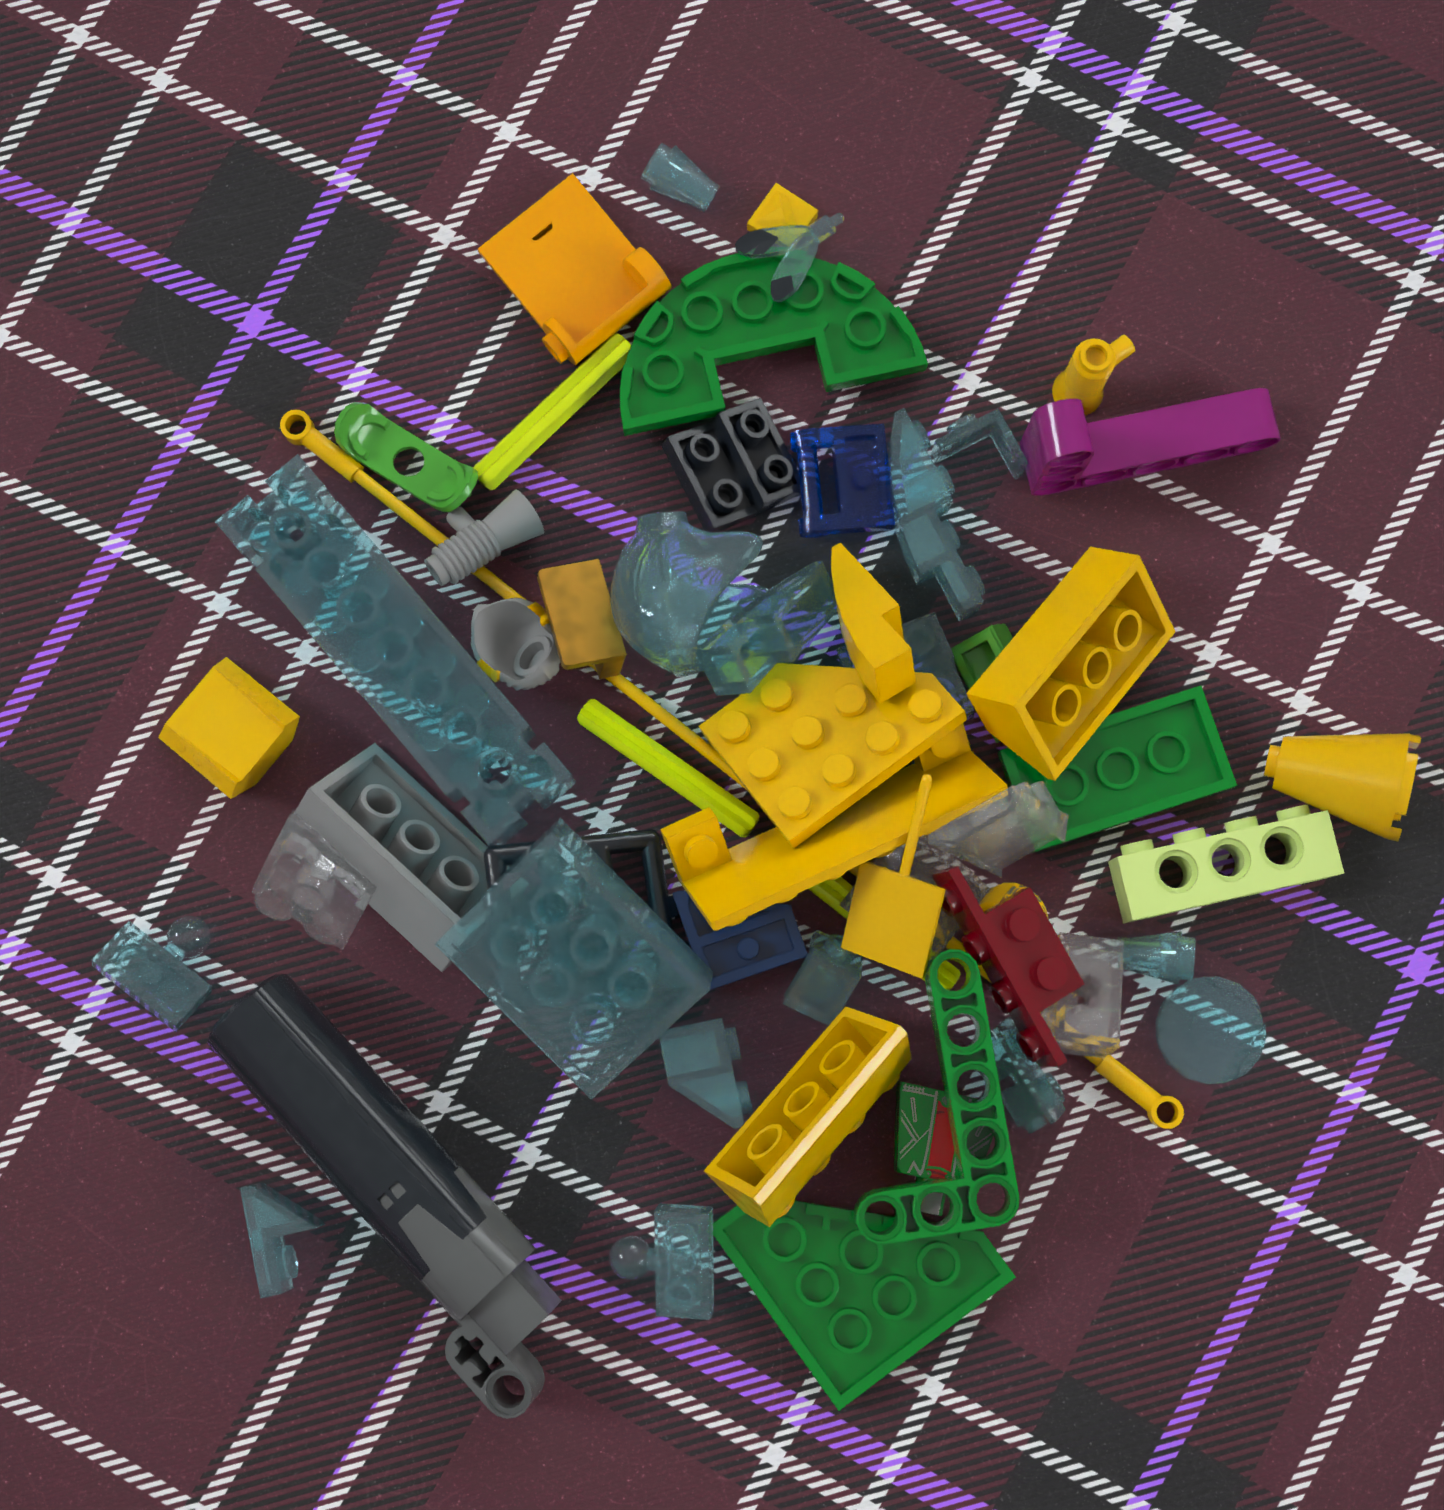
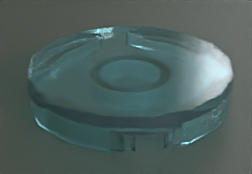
(1210, 1030)

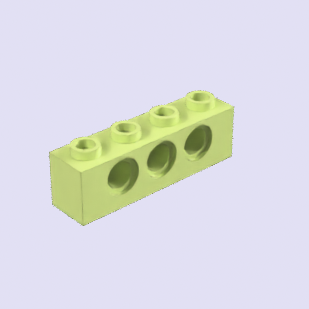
(1309, 858)

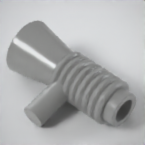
(483, 540)

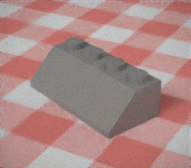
(403, 842)

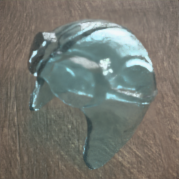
(678, 589)

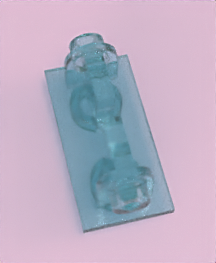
(1033, 1091)

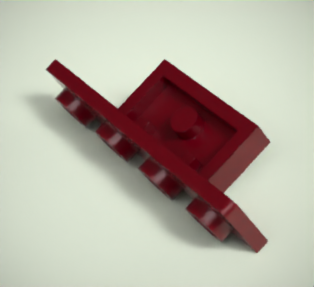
(1020, 958)

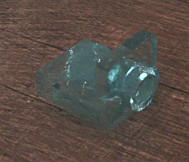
(824, 979)

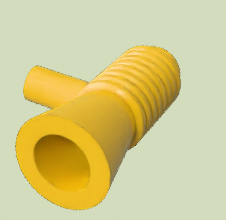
(1090, 370)

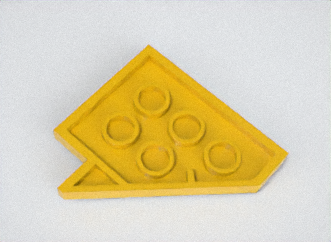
(821, 740)

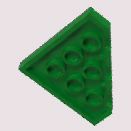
(855, 1303)

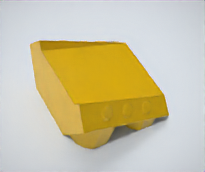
(230, 729)

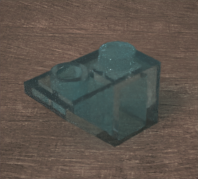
(701, 1068)

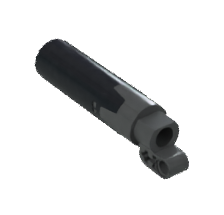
(396, 1181)

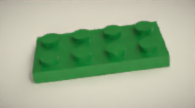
(1135, 765)

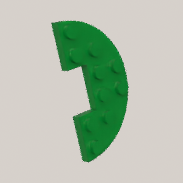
(729, 316)

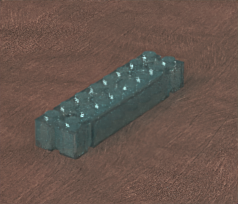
(395, 651)

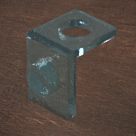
(970, 430)

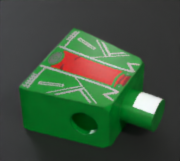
(925, 1139)

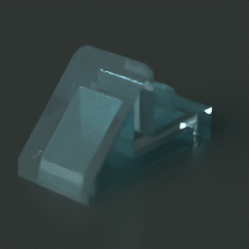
(268, 1220)

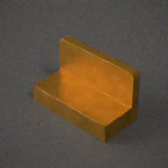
(582, 617)

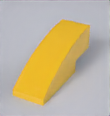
(871, 627)

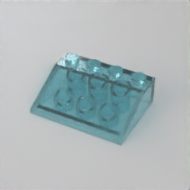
(576, 959)

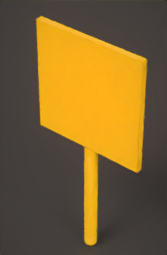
(893, 913)

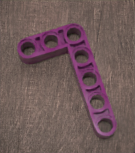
(1076, 454)

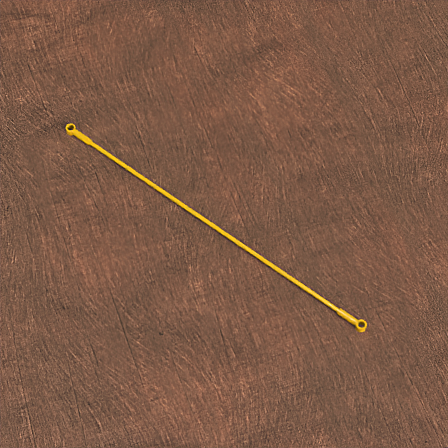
(353, 471)

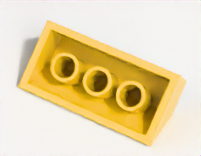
(1073, 660)
(810, 1113)

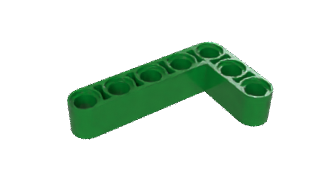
(963, 1118)

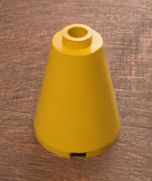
(1351, 776)

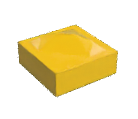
(782, 209)

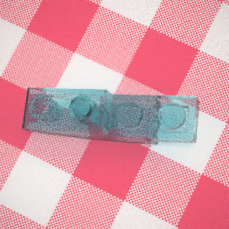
(919, 498)

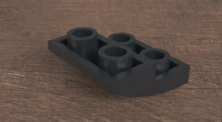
(733, 466)

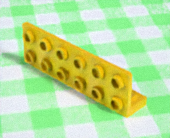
(768, 871)

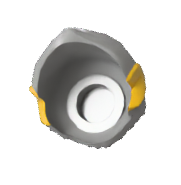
(514, 643)

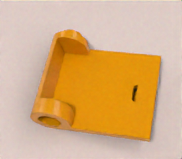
(574, 270)

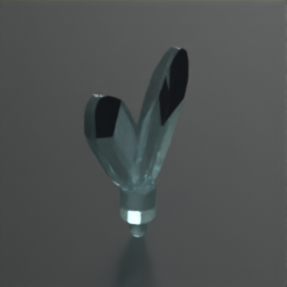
(796, 242)

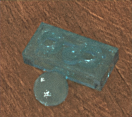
(155, 973)
(680, 1260)

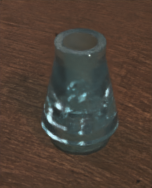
(679, 178)
(1161, 956)

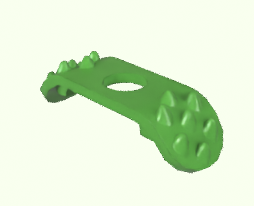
(377, 442)

